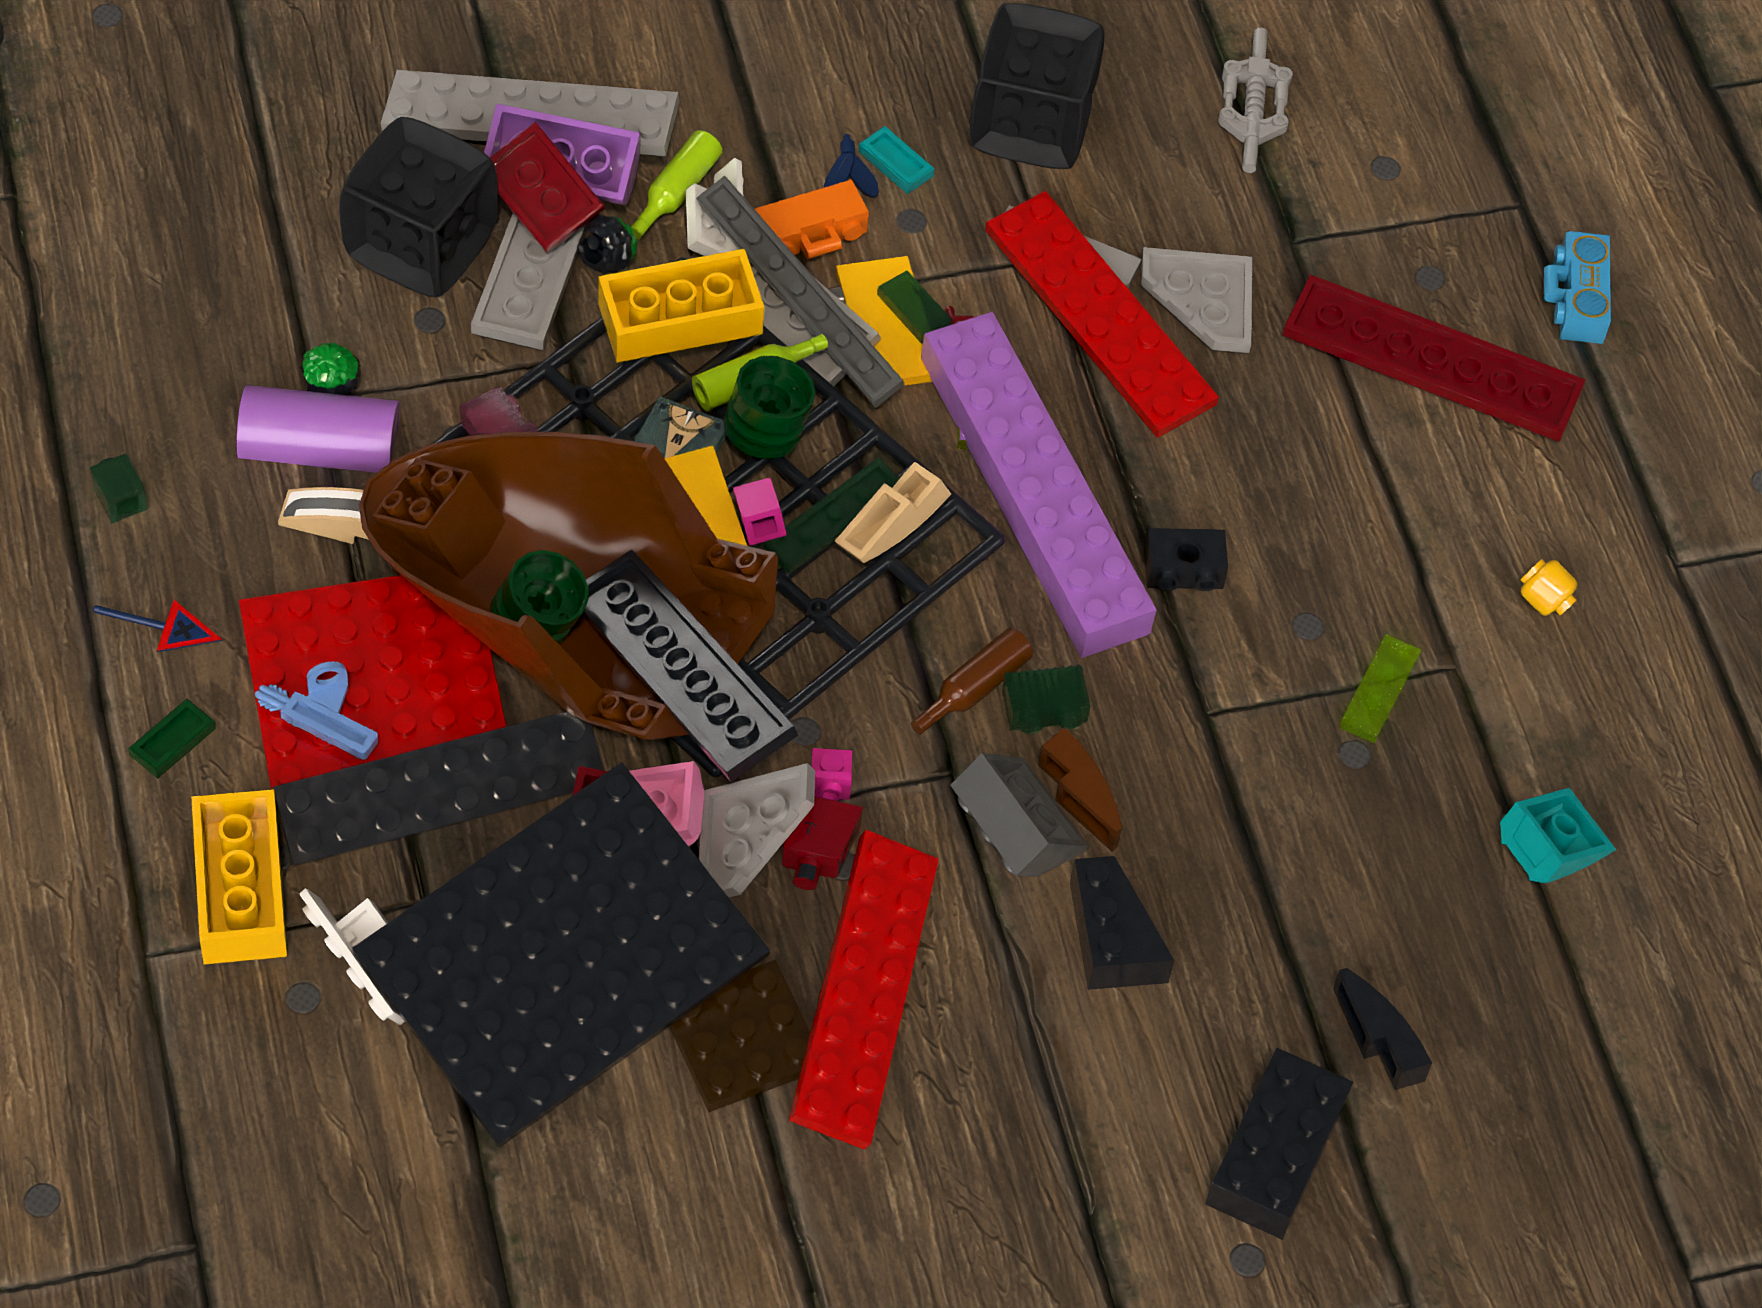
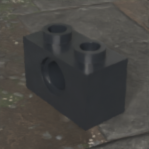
(1203, 548)

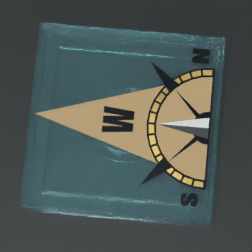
(680, 429)

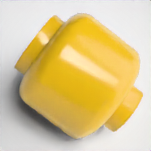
(1549, 587)

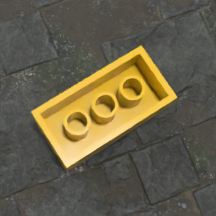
(680, 305)
(238, 877)

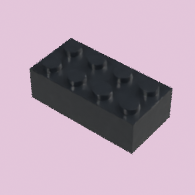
(1279, 1143)

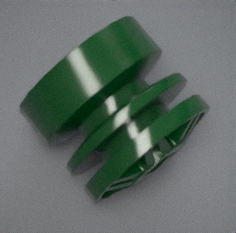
(769, 407)
(545, 588)

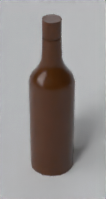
(977, 677)

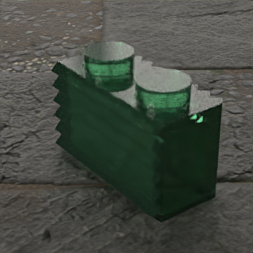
(1046, 698)

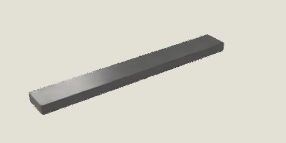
(800, 291)

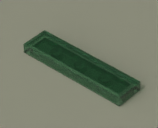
(829, 516)

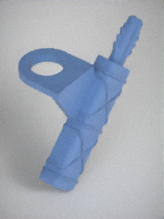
(320, 710)

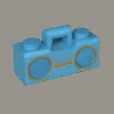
(1585, 301)

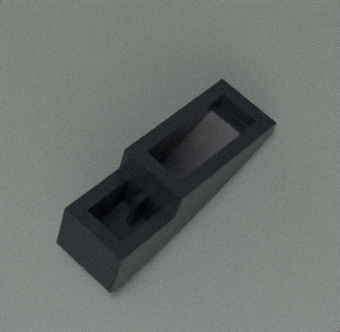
(1381, 1030)

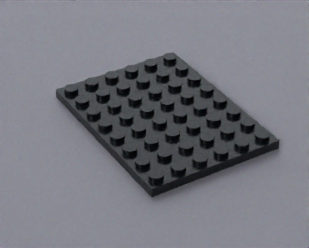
(560, 953)

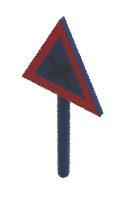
(178, 632)

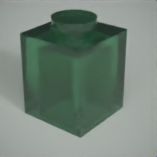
(118, 488)

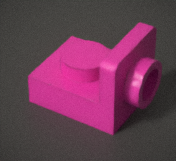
(832, 773)

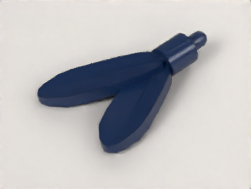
(850, 165)

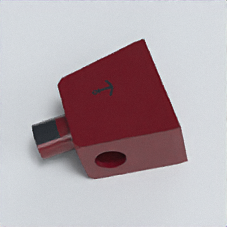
(821, 841)

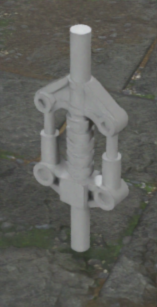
(1256, 74)

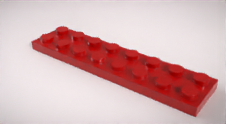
(1102, 314)
(864, 990)

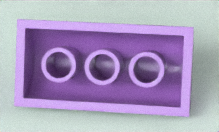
(599, 153)
(317, 428)

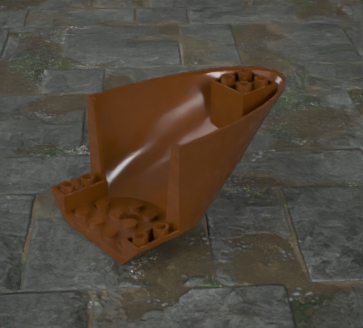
(478, 503)

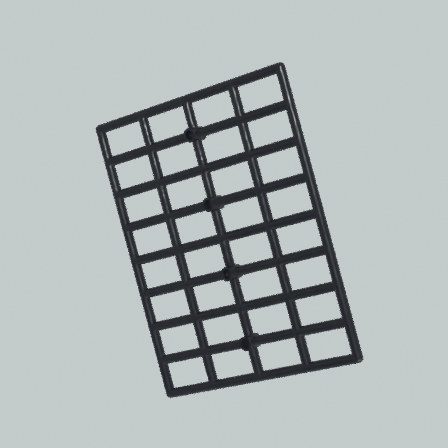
(817, 610)

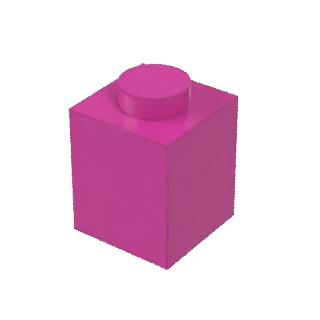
(759, 511)

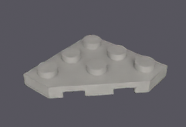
(1204, 292)
(750, 822)

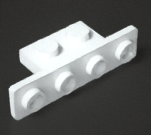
(702, 232)
(346, 934)

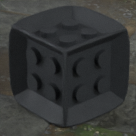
(1036, 85)
(419, 206)

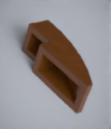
(1081, 787)

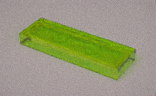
(1380, 688)

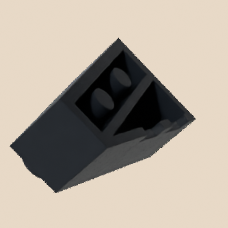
(1114, 928)

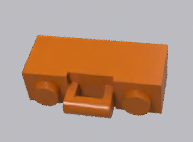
(818, 219)

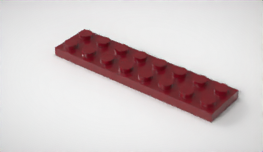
(1434, 357)

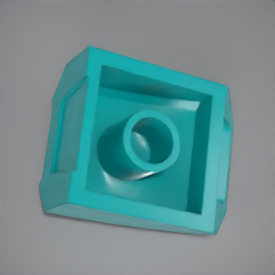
(1553, 836)

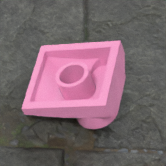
(678, 795)

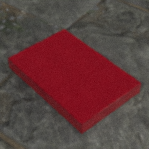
(543, 188)

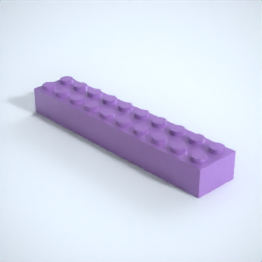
(1038, 485)

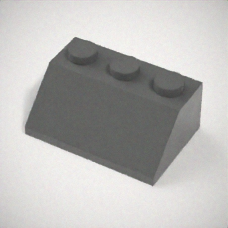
(1017, 815)

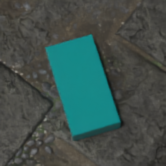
(896, 160)

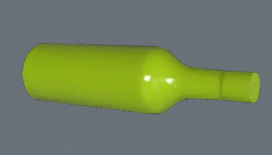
(683, 170)
(717, 384)

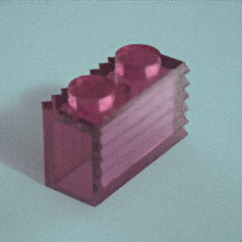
(493, 413)

